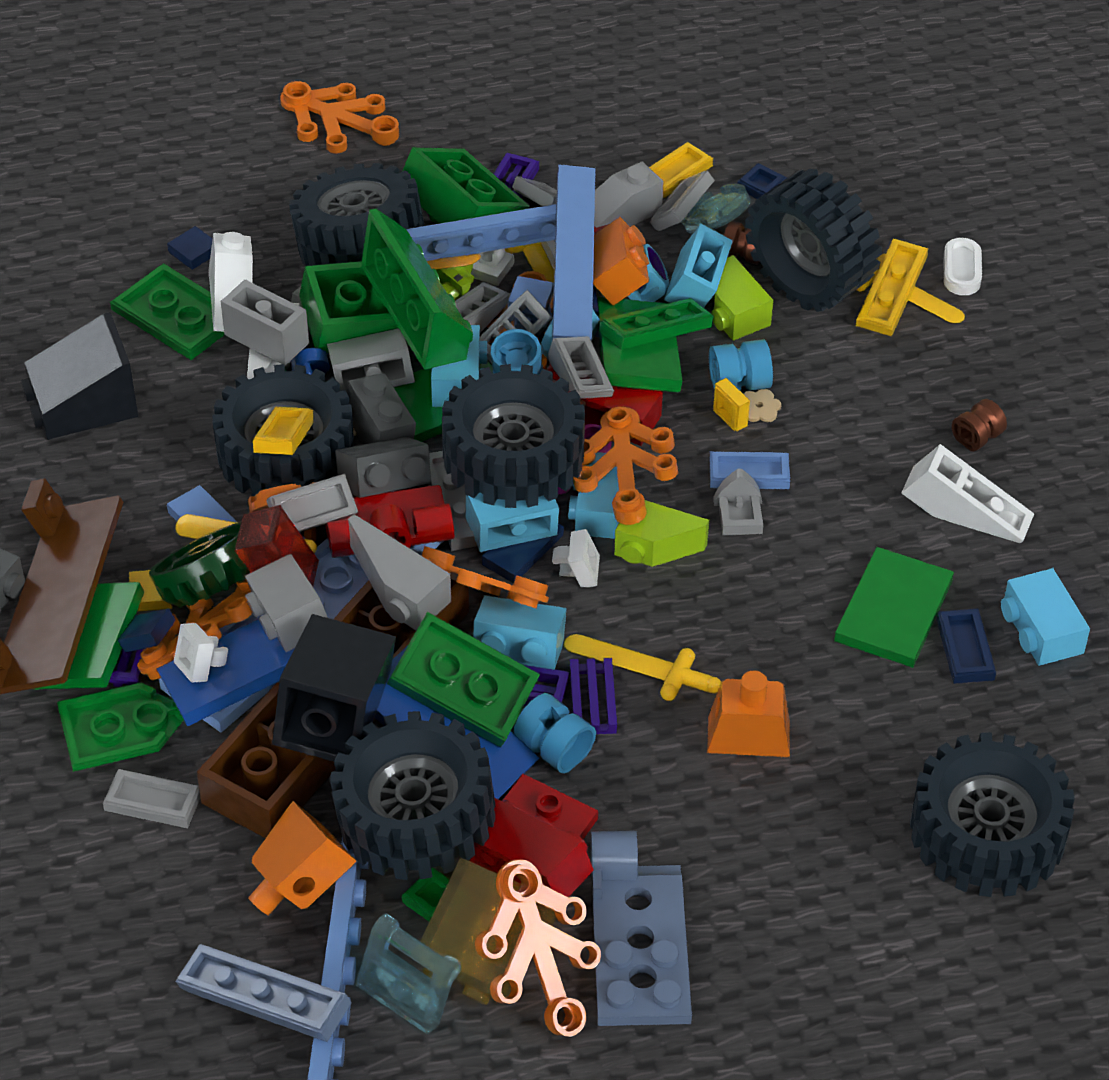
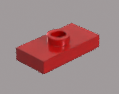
(556, 807)

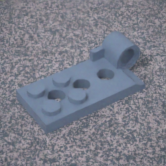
(614, 922)

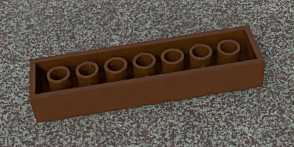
(257, 780)

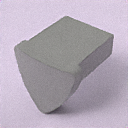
(739, 504)

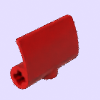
(405, 515)

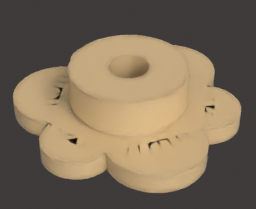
(762, 405)

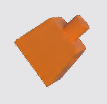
(750, 718)
(297, 861)

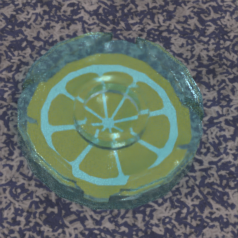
(718, 209)

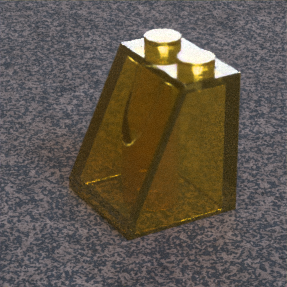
(461, 916)

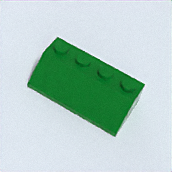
(413, 294)

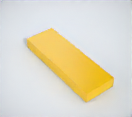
(892, 287)

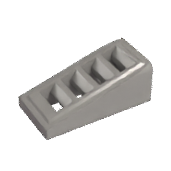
(514, 311)
(483, 312)
(576, 362)

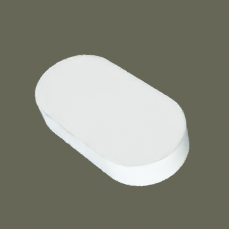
(962, 266)

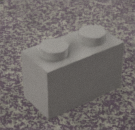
(265, 322)
(372, 355)
(284, 600)

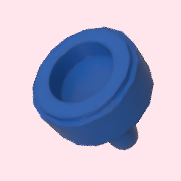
(313, 359)

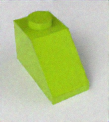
(740, 302)
(661, 536)

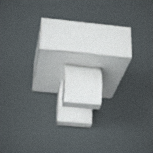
(493, 266)
(578, 559)
(198, 652)

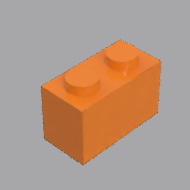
(619, 261)

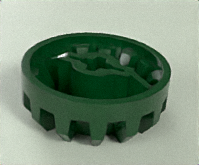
(200, 568)

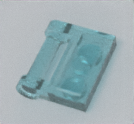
(399, 983)

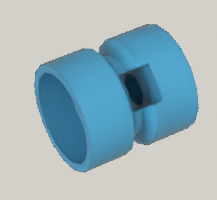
(516, 348)
(749, 362)
(555, 733)

